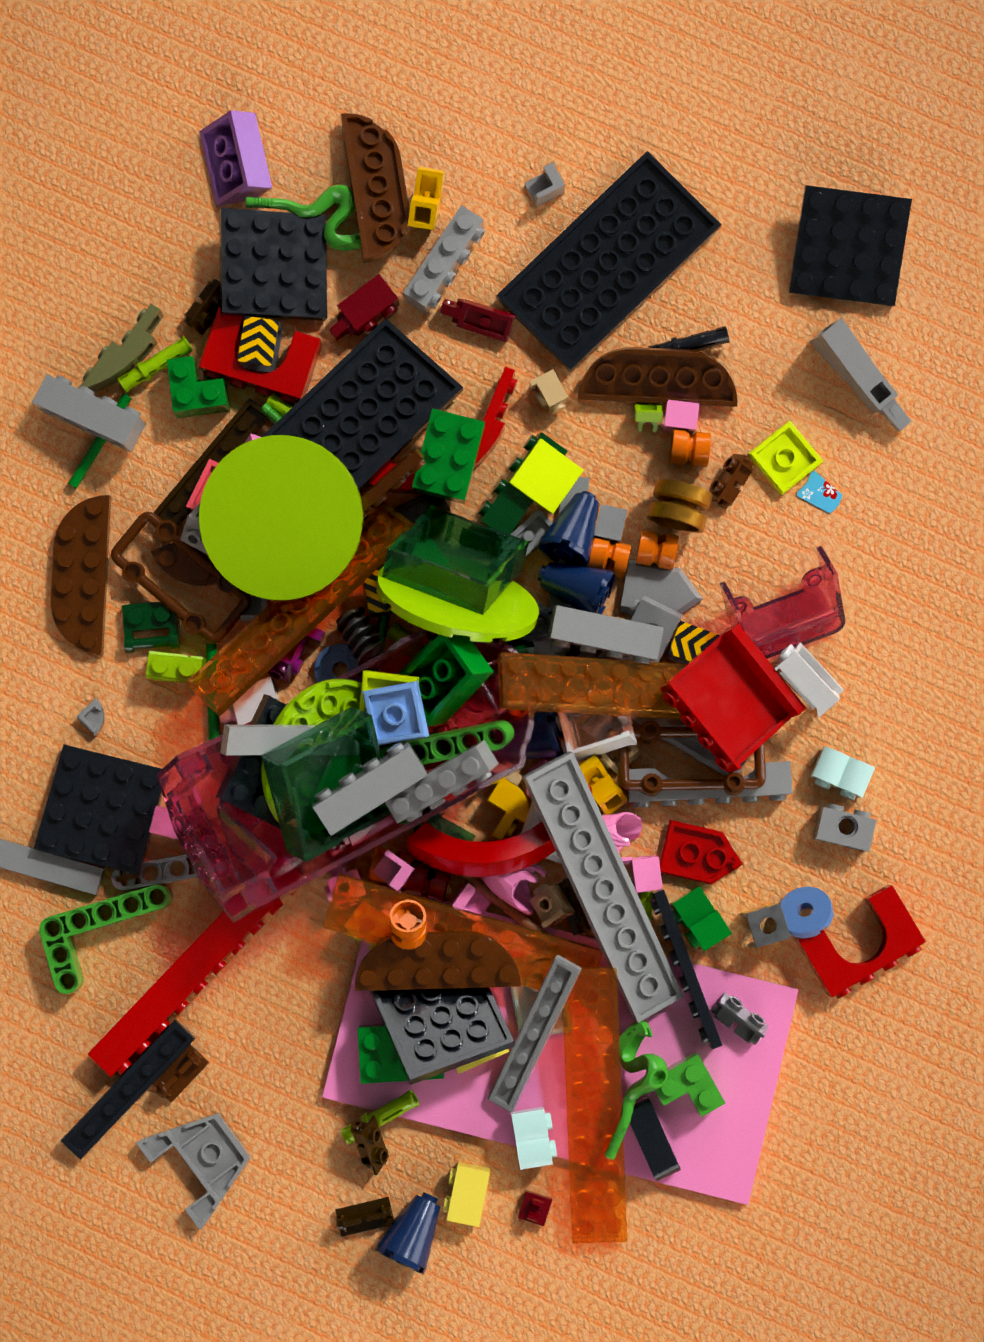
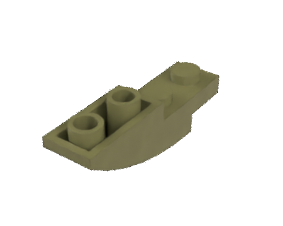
(118, 360)

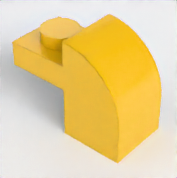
(426, 198)
(604, 789)
(513, 802)

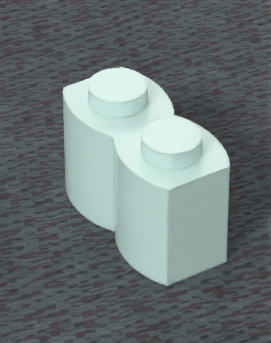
(842, 772)
(532, 1137)

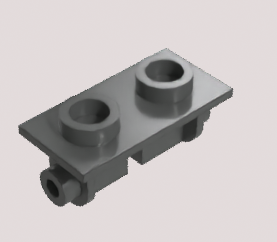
(750, 1026)

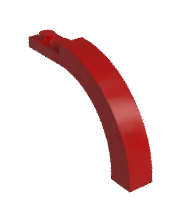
(491, 435)
(480, 858)

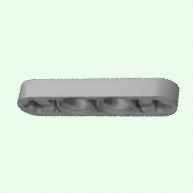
(164, 873)

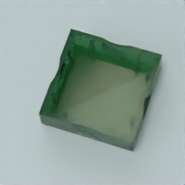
(455, 559)
(318, 762)

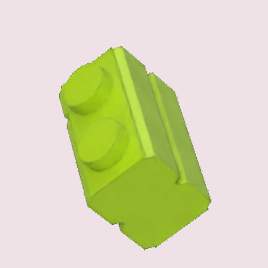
(172, 667)

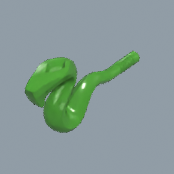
(334, 194)
(655, 1077)

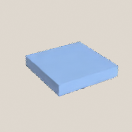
(396, 712)

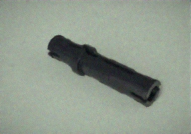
(697, 341)

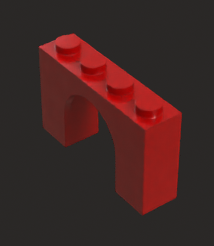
(287, 381)
(899, 938)

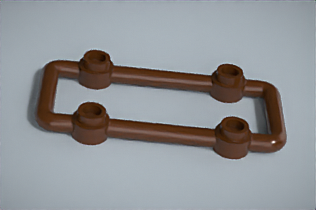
(135, 573)
(652, 784)

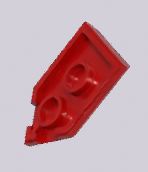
(697, 853)

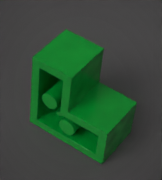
(192, 396)
(700, 918)

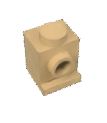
(549, 392)
(558, 908)

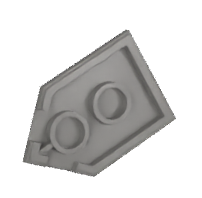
(662, 585)

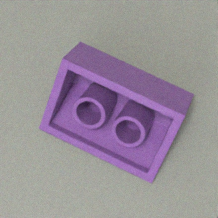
(235, 158)

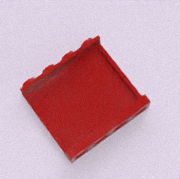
(732, 698)

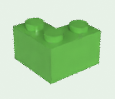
(691, 1077)

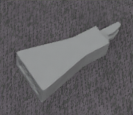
(852, 363)

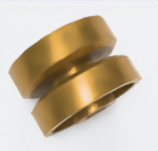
(679, 506)

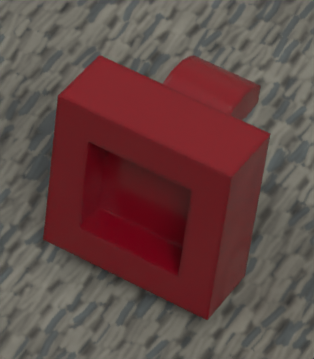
(535, 1208)

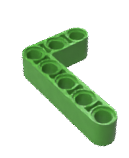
(458, 740)
(93, 921)

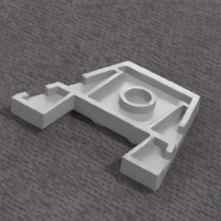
(210, 1152)

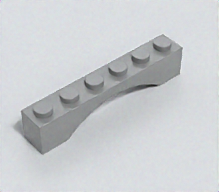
(776, 786)

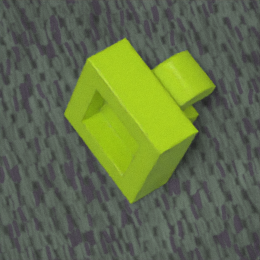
(648, 413)

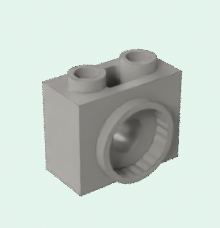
(657, 614)

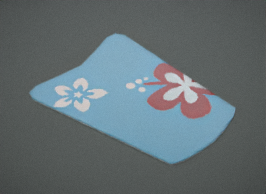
(820, 493)

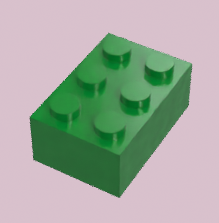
(450, 456)
(448, 676)
(378, 1057)

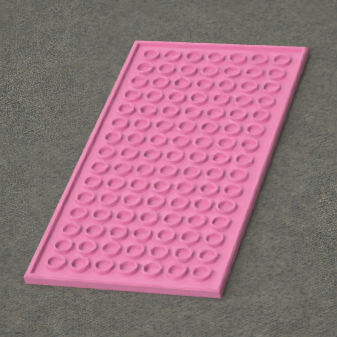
(713, 1151)

